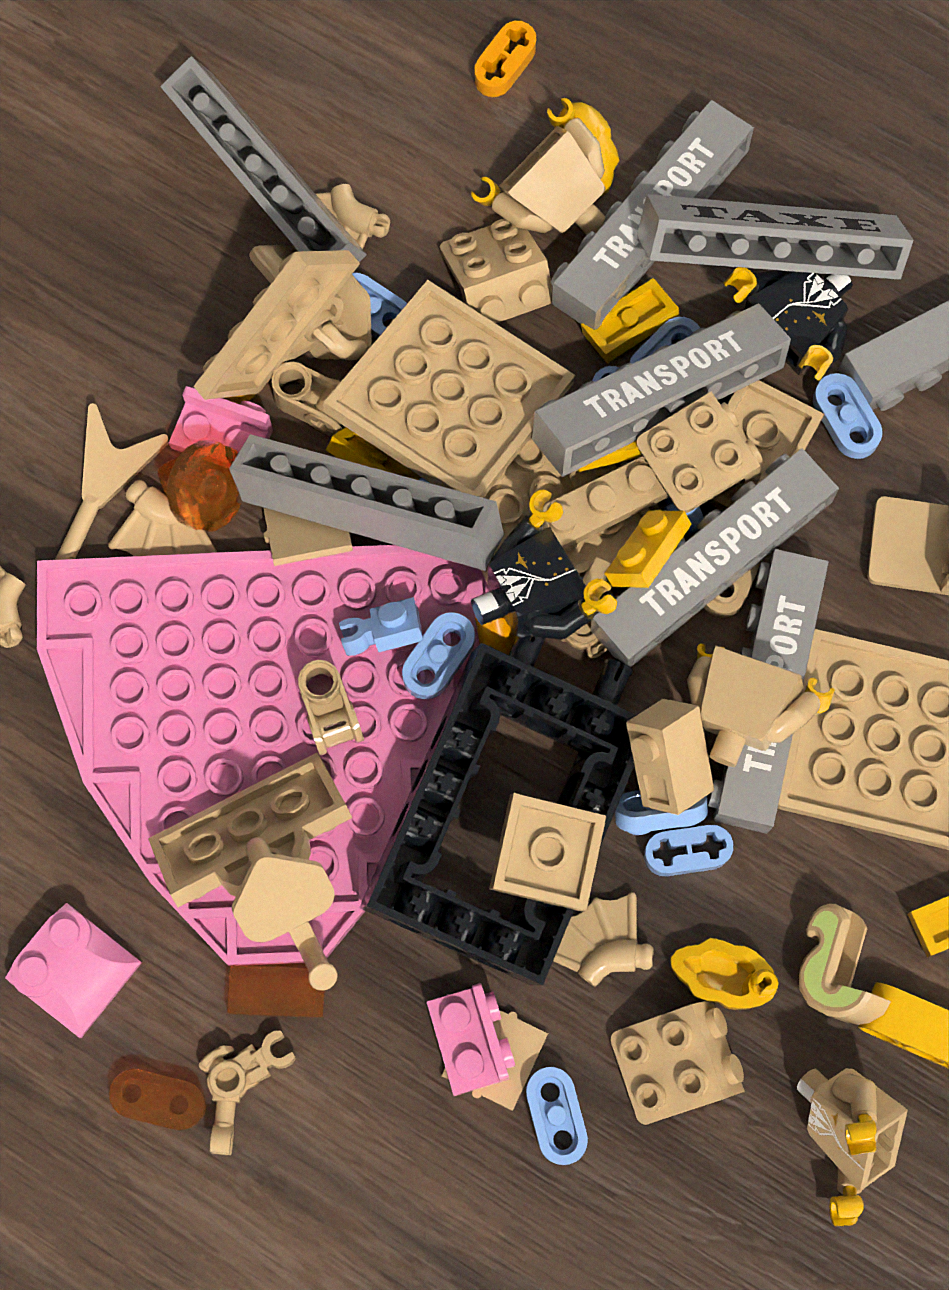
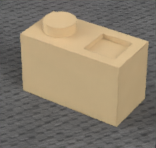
(670, 756)

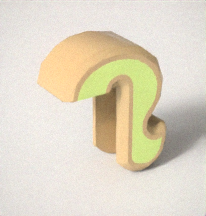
(831, 965)

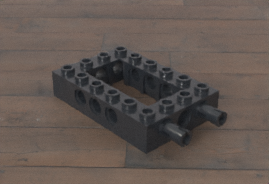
(518, 691)

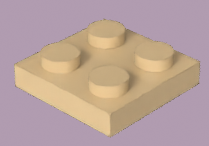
(548, 852)

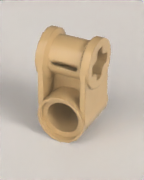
(309, 402)
(331, 714)

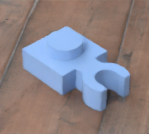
(388, 628)

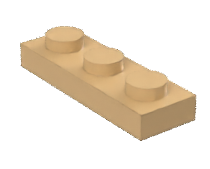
(606, 502)

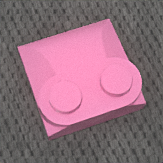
(72, 969)

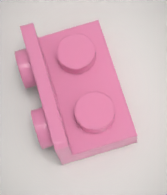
(218, 421)
(469, 1040)

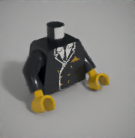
(804, 308)
(537, 583)

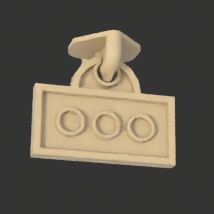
(306, 308)
(261, 855)

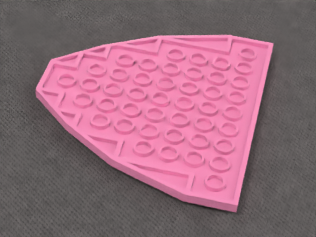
(189, 691)

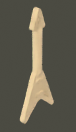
(104, 475)

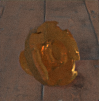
(201, 486)

